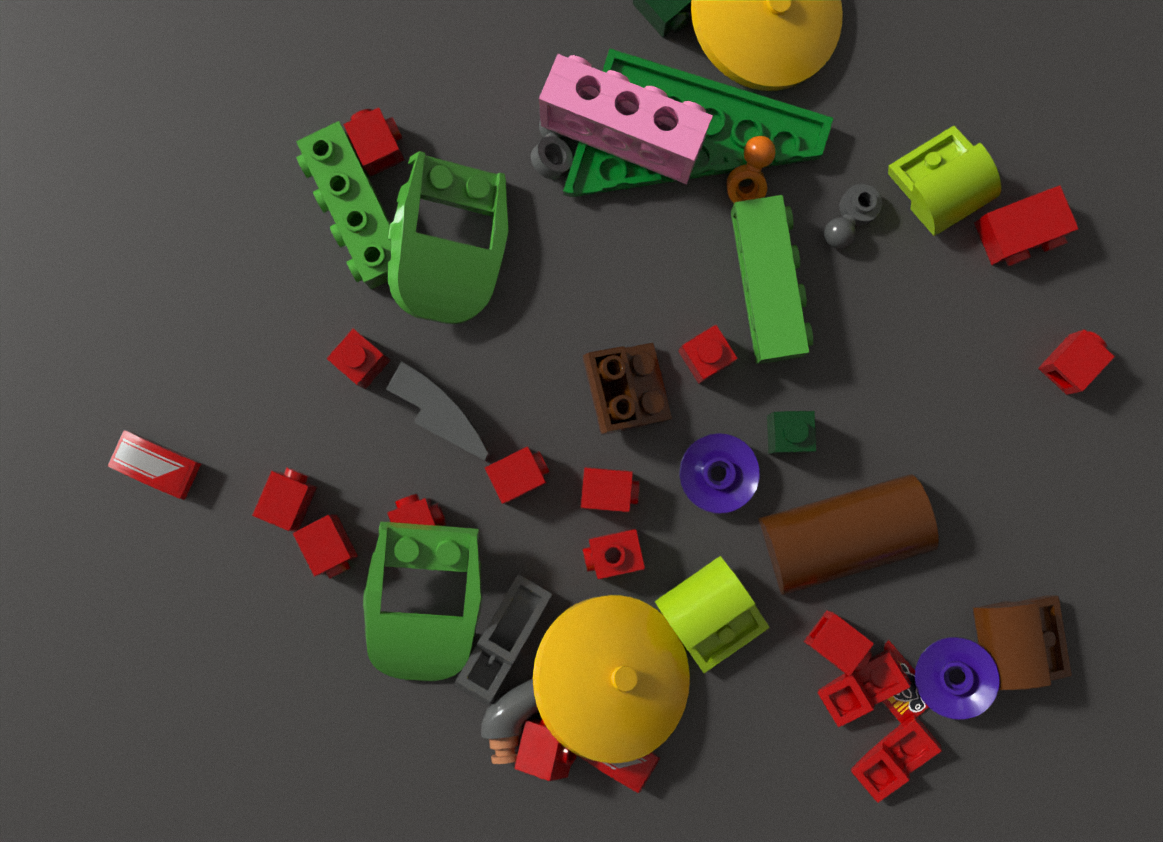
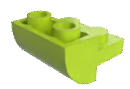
(946, 179)
(712, 614)

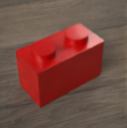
(1026, 225)

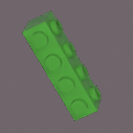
(351, 201)
(770, 279)

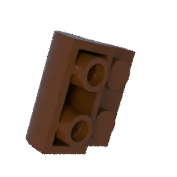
(626, 387)
(1024, 641)

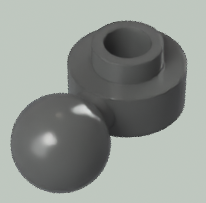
(551, 155)
(841, 230)

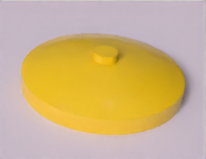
(767, 41)
(611, 679)

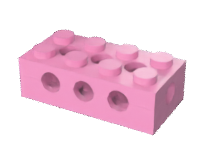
(613, 124)

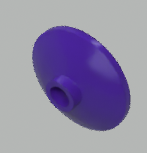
(740, 470)
(957, 699)

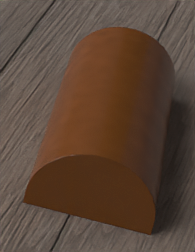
(850, 533)

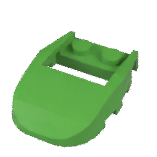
(436, 275)
(422, 644)

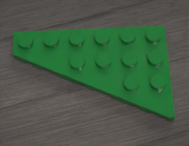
(736, 118)

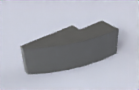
(438, 411)
(502, 640)

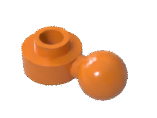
(758, 154)

